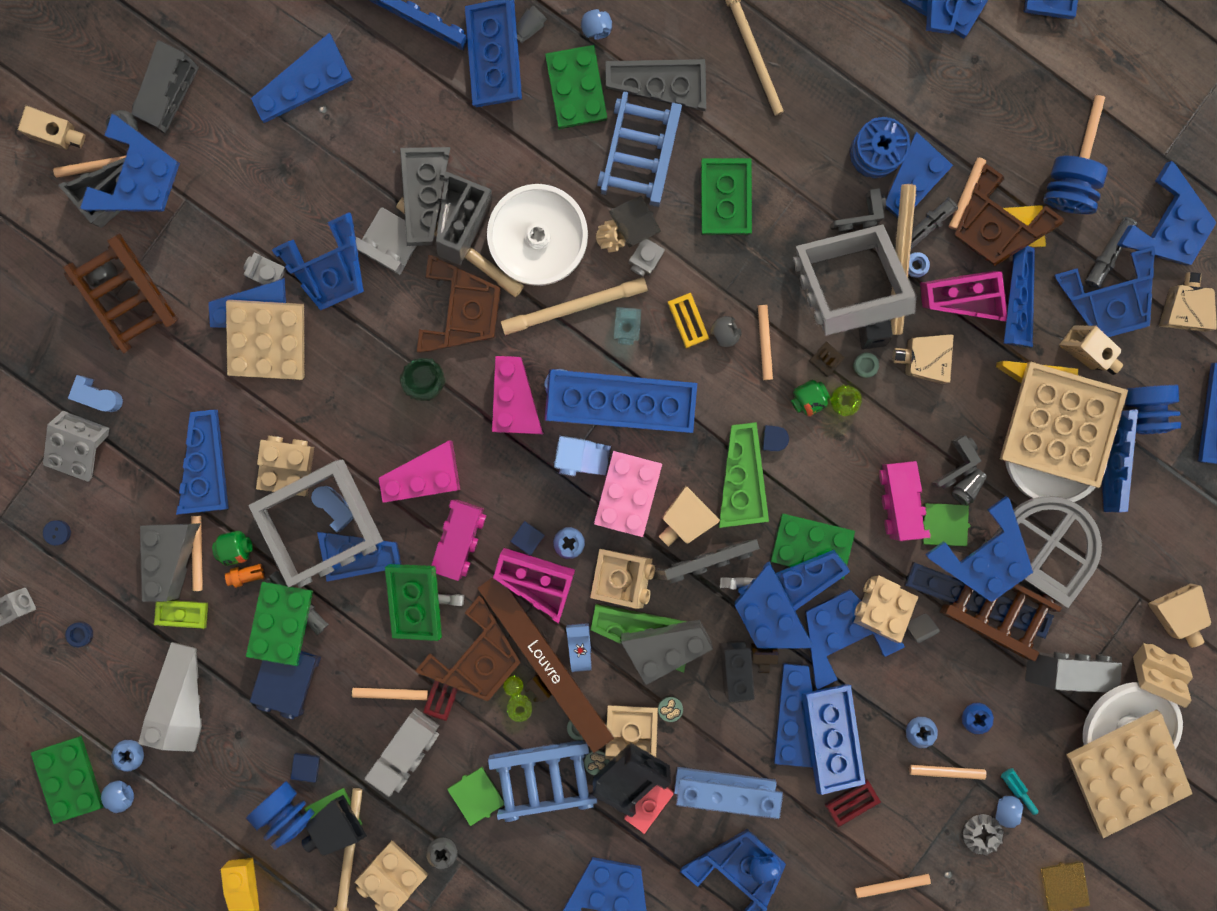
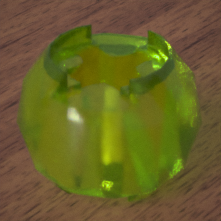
(855, 402)

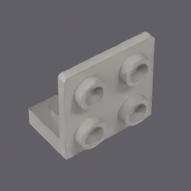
(386, 241)
(73, 445)

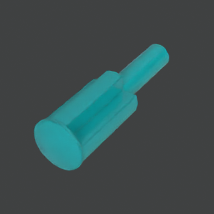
(1018, 789)

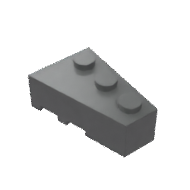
(102, 180)

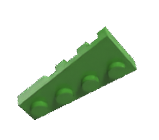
(743, 482)
(614, 621)

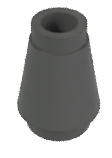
(530, 23)
(969, 487)

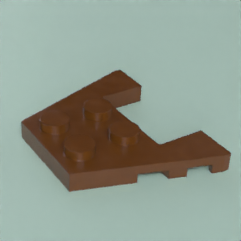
(992, 229)
(470, 309)
(483, 665)

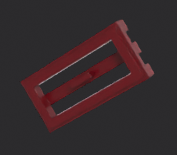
(436, 714)
(856, 812)

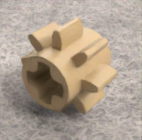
(609, 237)

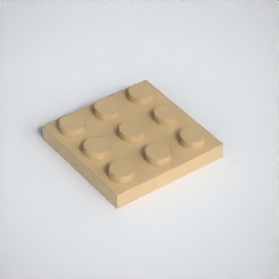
(265, 339)

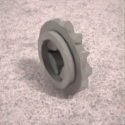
(974, 828)

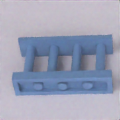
(663, 142)
(551, 755)
(727, 792)

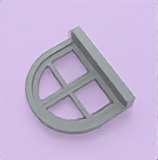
(1073, 511)

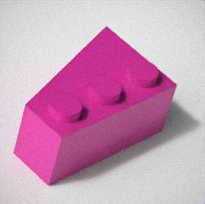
(970, 295)
(513, 400)
(422, 476)
(903, 501)
(458, 539)
(535, 580)

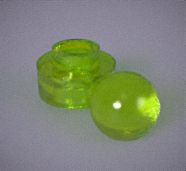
(513, 686)

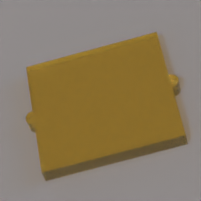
(1065, 886)

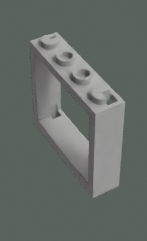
(862, 314)
(356, 504)

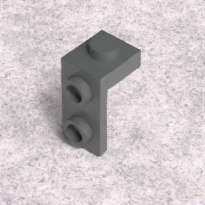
(876, 204)
(967, 449)

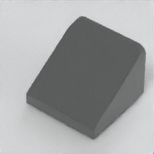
(922, 628)

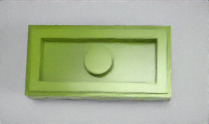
(181, 614)

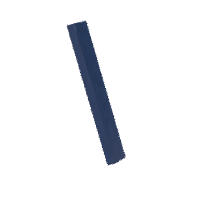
(950, 588)

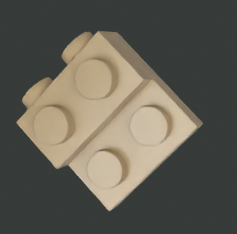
(283, 463)
(622, 579)
(885, 608)
(1163, 674)
(633, 726)
(390, 878)

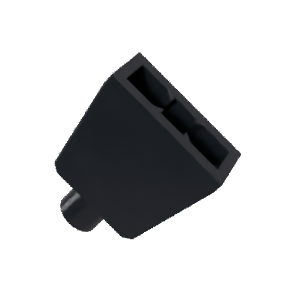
(878, 331)
(333, 828)

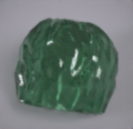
(422, 379)

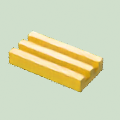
(696, 340)

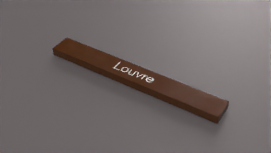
(546, 664)

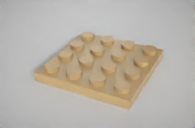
(1063, 424)
(1129, 773)

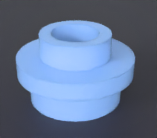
(924, 265)

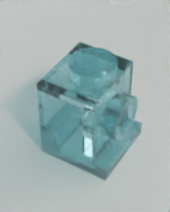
(630, 316)

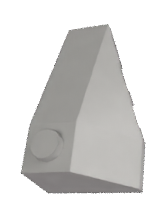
(174, 712)

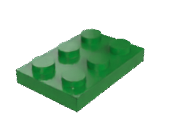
(576, 87)
(726, 196)
(806, 539)
(413, 602)
(279, 623)
(67, 779)

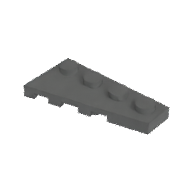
(661, 80)
(422, 191)
(699, 564)

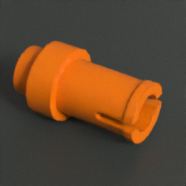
(239, 576)

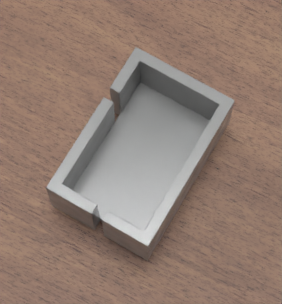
(403, 753)

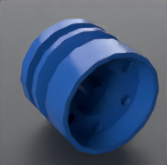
(875, 160)
(1075, 185)
(1153, 408)
(280, 816)

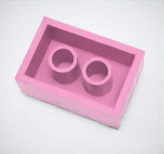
(628, 494)

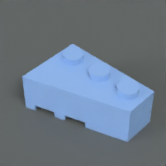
(581, 456)

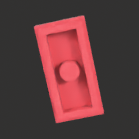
(649, 808)

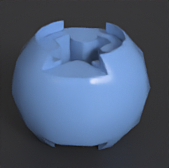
(596, 24)
(567, 553)
(914, 727)
(136, 754)
(117, 796)
(1009, 811)

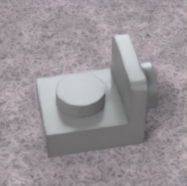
(645, 258)
(263, 269)
(15, 605)

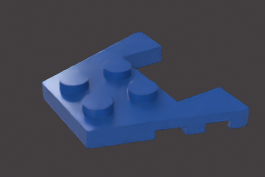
(143, 178)
(1182, 226)
(332, 275)
(1119, 306)
(994, 565)
(833, 628)
(733, 861)
(608, 887)

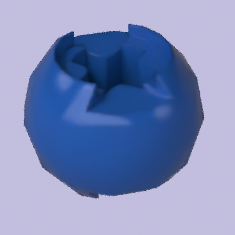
(969, 720)
(765, 868)

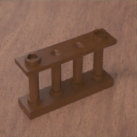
(132, 271)
(1002, 633)

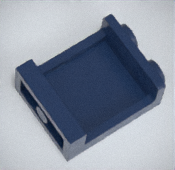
(284, 685)

